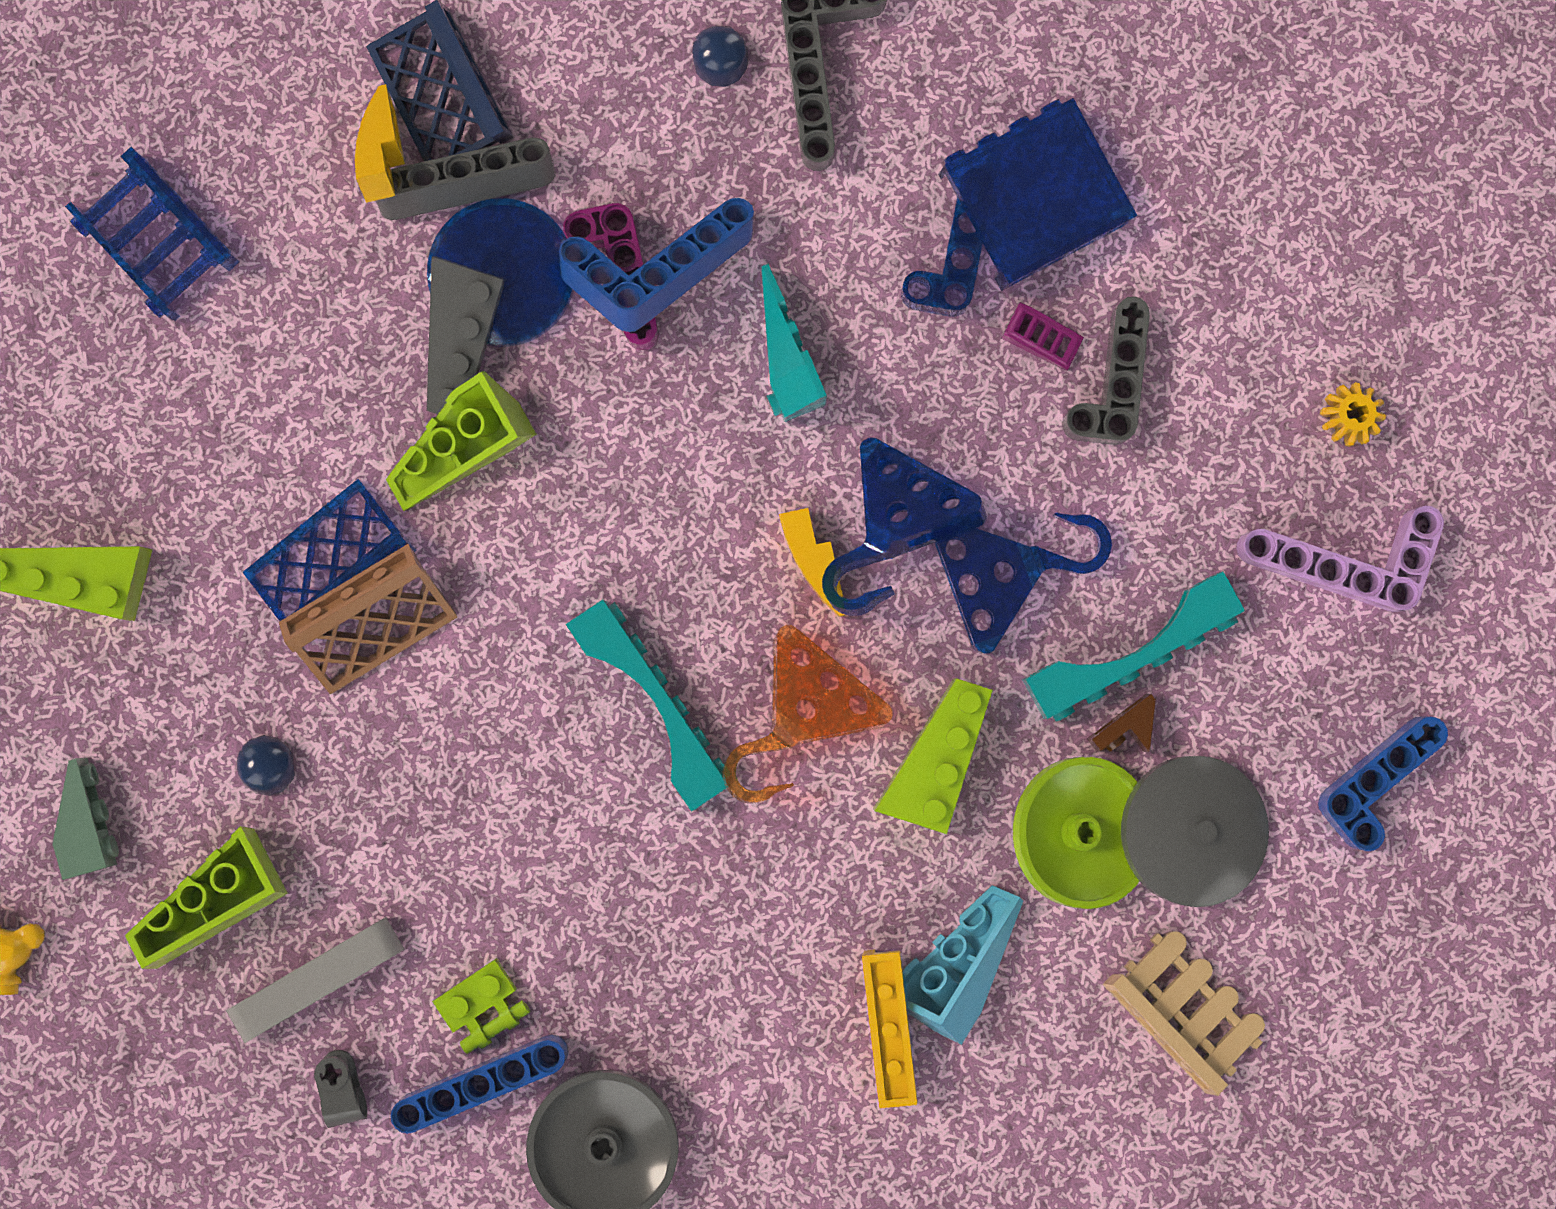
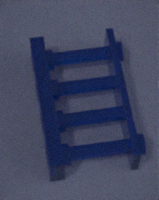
(187, 227)

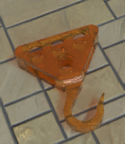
(799, 683)

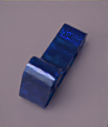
(951, 277)

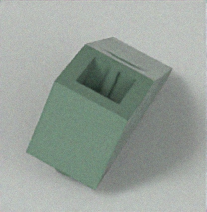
(81, 830)

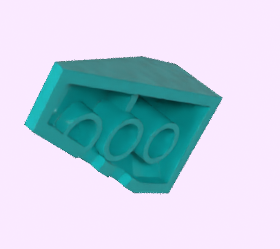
(791, 370)

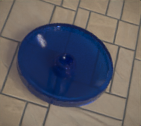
(517, 245)

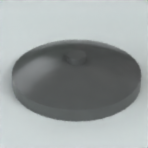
(1195, 831)
(602, 1143)

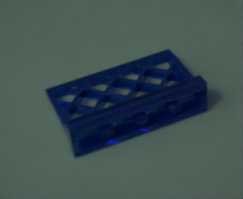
(378, 552)

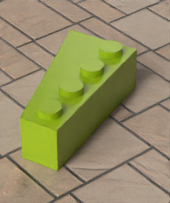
(81, 578)

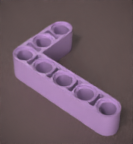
(1347, 569)

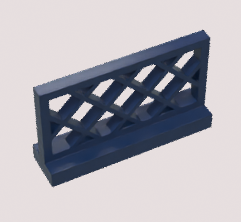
(461, 66)

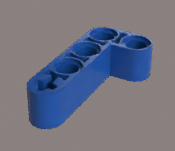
(1385, 776)

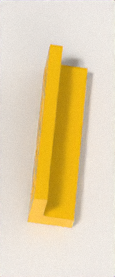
(889, 1028)

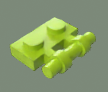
(476, 995)

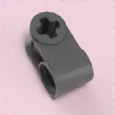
(342, 1095)

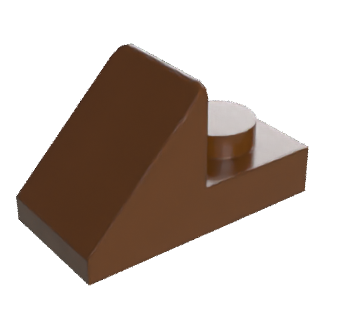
(1135, 719)

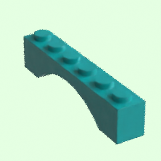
(1200, 609)
(604, 638)

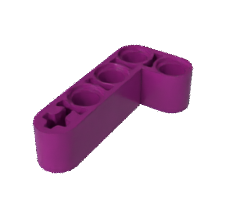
(614, 243)

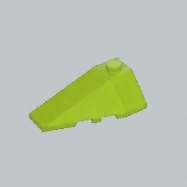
(466, 435)

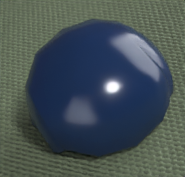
(720, 55)
(265, 765)

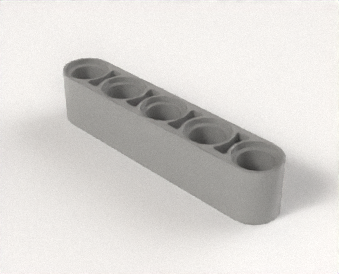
(315, 980)

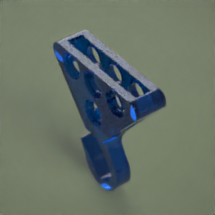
(885, 539)
(1028, 563)

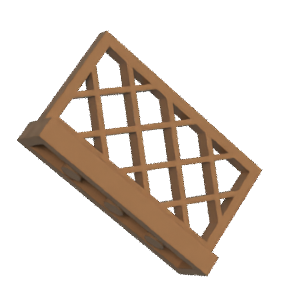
(353, 601)

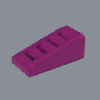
(1037, 318)

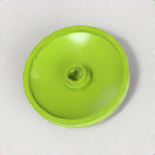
(1072, 832)

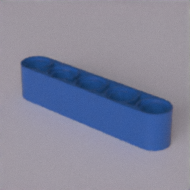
(464, 1093)

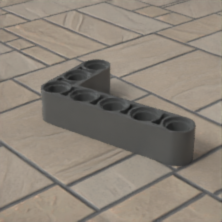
(811, 60)

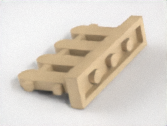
(1193, 1030)

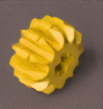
(1355, 428)

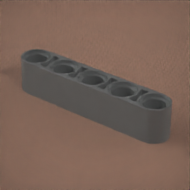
(468, 178)

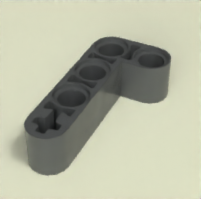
(1116, 370)

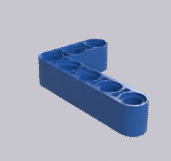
(699, 249)

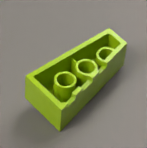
(935, 767)
(215, 897)

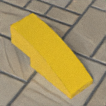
(378, 147)
(809, 557)

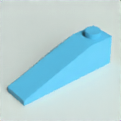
(955, 978)

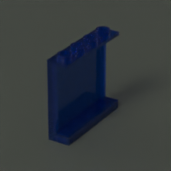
(1038, 191)

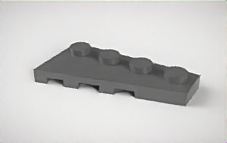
(459, 326)

